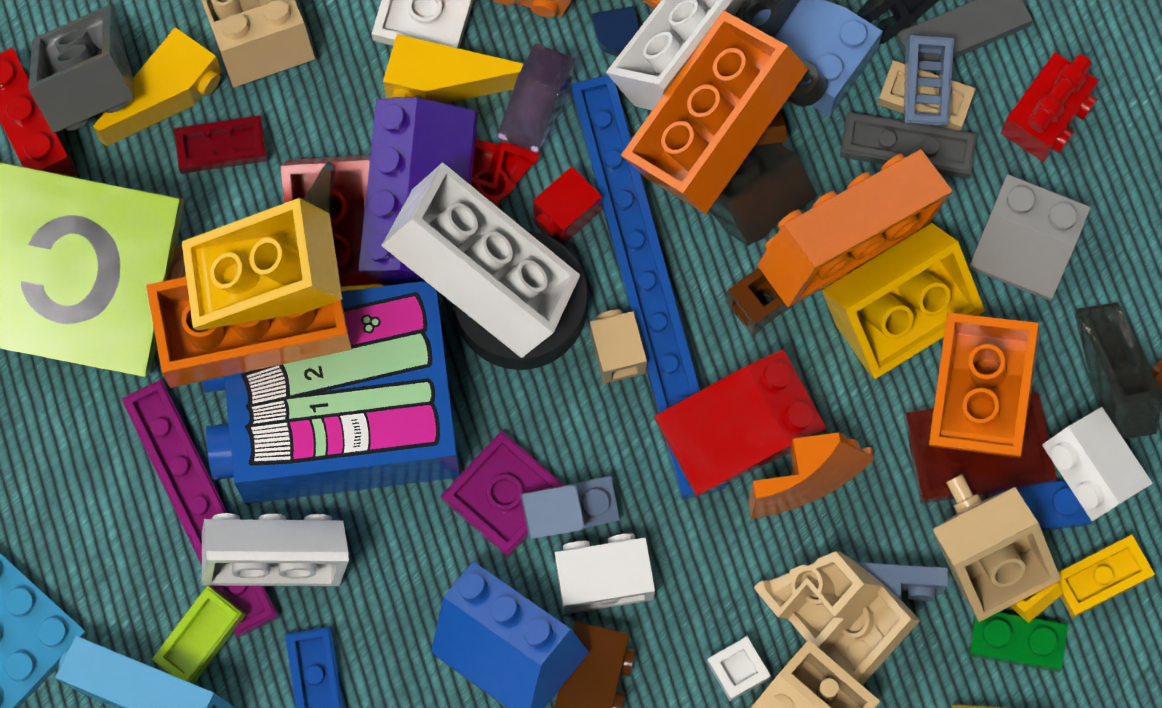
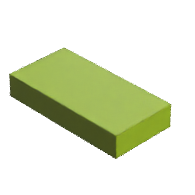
(199, 635)

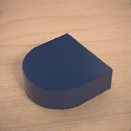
(615, 29)

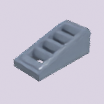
(929, 45)

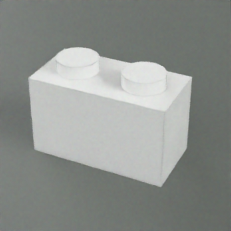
(1097, 463)
(604, 574)

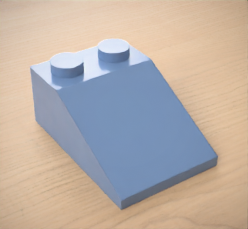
(832, 41)

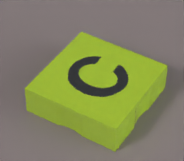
(81, 267)

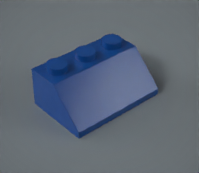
(504, 641)

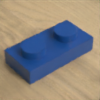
(1053, 505)

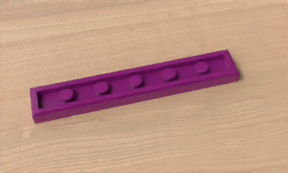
(189, 488)

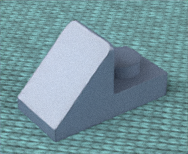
(570, 507)
(918, 581)

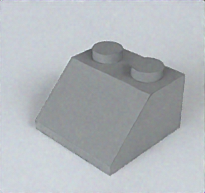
(1029, 237)

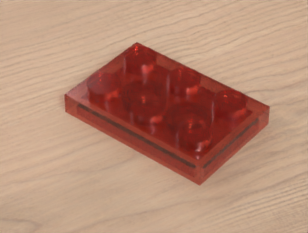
(982, 471)

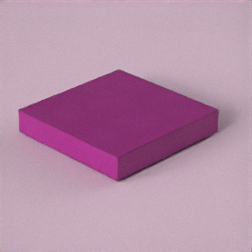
(491, 490)

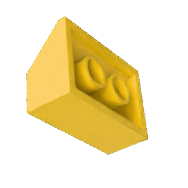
(903, 299)

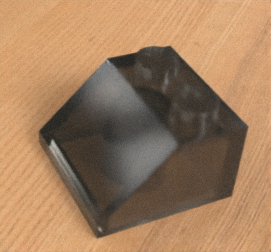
(762, 193)

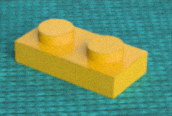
(1103, 576)

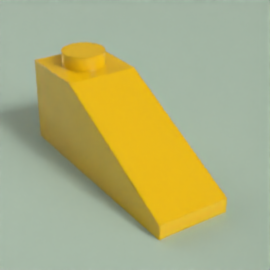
(445, 72)
(163, 87)

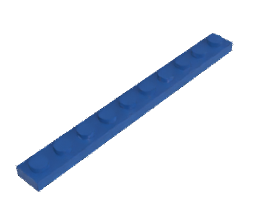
(637, 250)

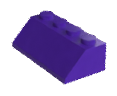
(406, 146)

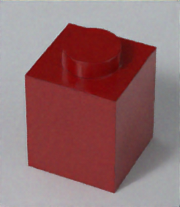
(566, 206)

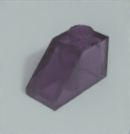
(537, 97)

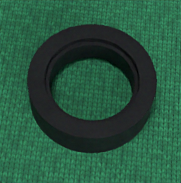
(553, 347)

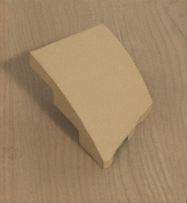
(841, 612)

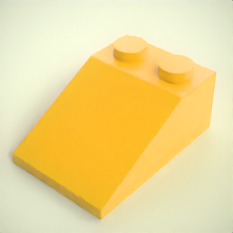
(262, 267)

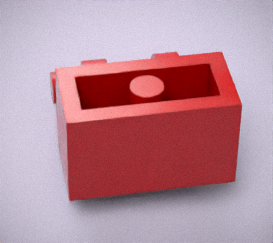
(1051, 105)

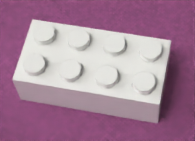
(481, 260)

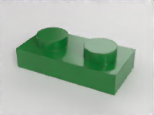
(1017, 642)

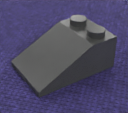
(80, 70)

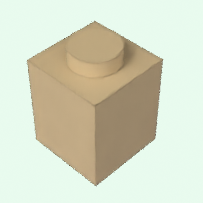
(617, 346)

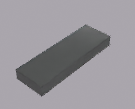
(971, 26)
(880, 139)

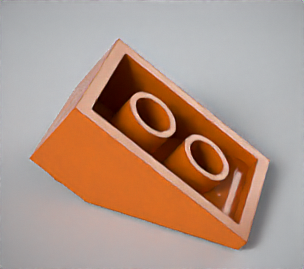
(984, 384)

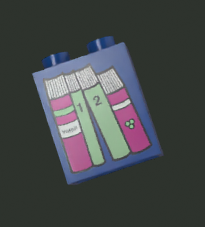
(348, 415)

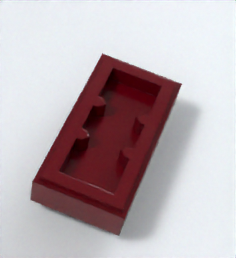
(220, 144)

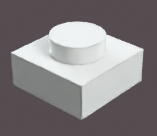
(738, 668)

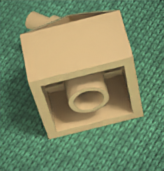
(994, 549)

